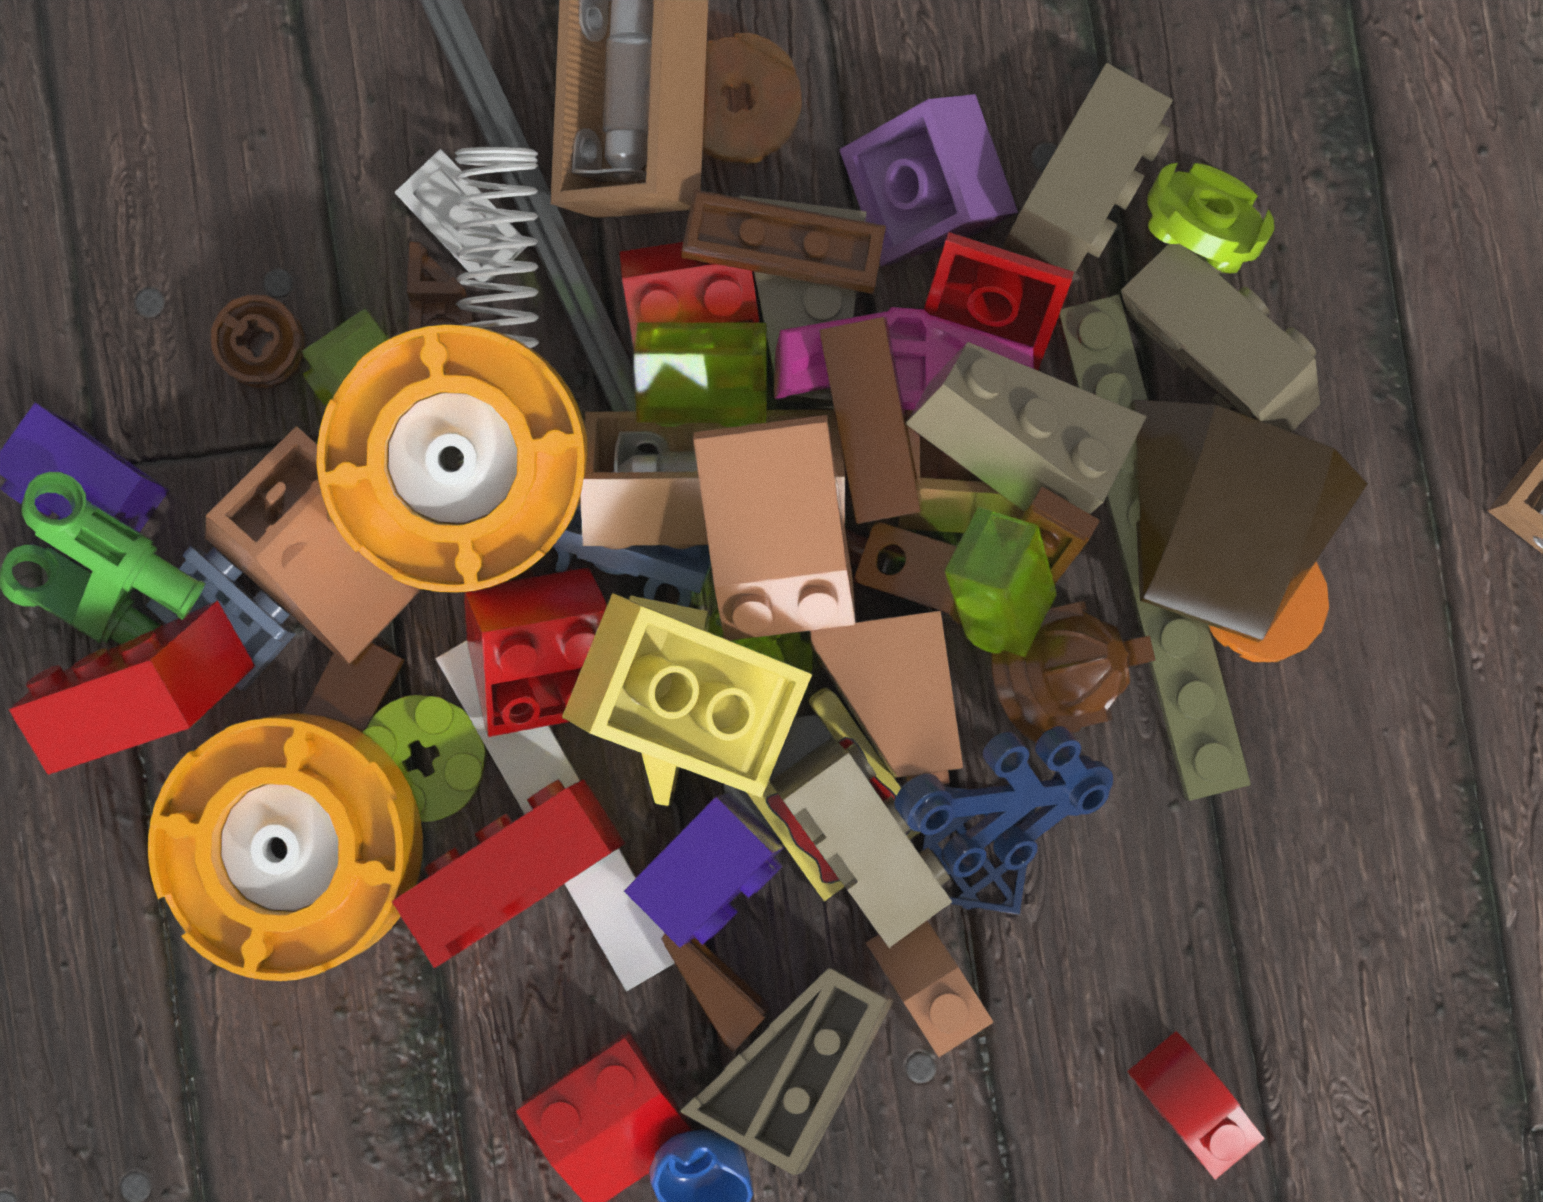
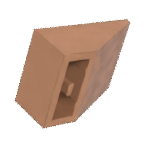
(290, 547)

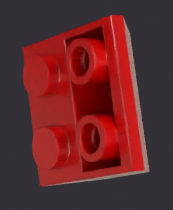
(683, 290)
(530, 646)

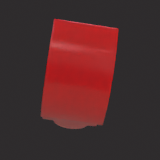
(1196, 1104)

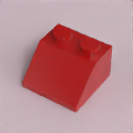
(998, 292)
(604, 1120)

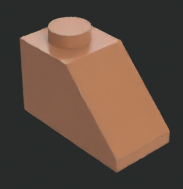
(932, 987)

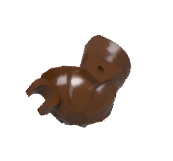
(1068, 673)

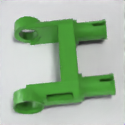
(114, 552)

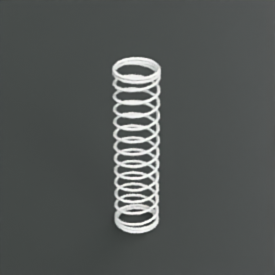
(497, 160)

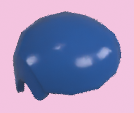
(700, 1169)

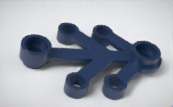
(1075, 789)

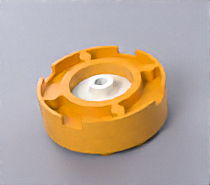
(389, 472)
(225, 856)

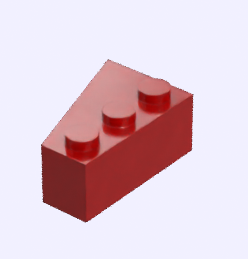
(132, 691)
(507, 870)

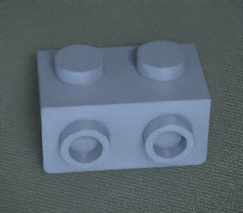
(255, 618)

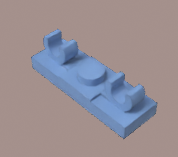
(660, 563)

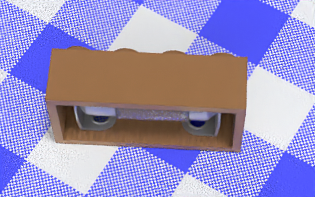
(629, 106)
(657, 495)

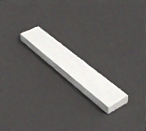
(530, 763)

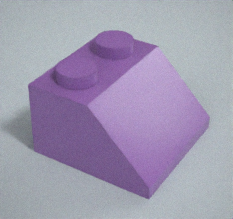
(929, 177)

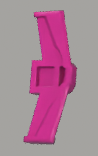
(919, 345)

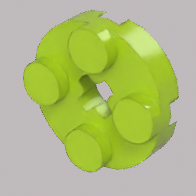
(1208, 215)
(460, 749)

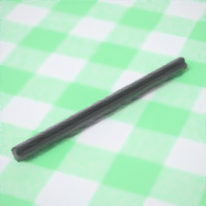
(555, 242)

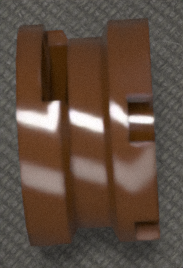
(258, 341)

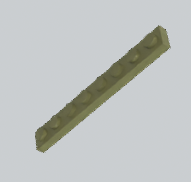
(1186, 661)

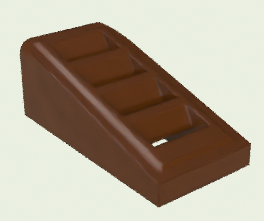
(724, 996)

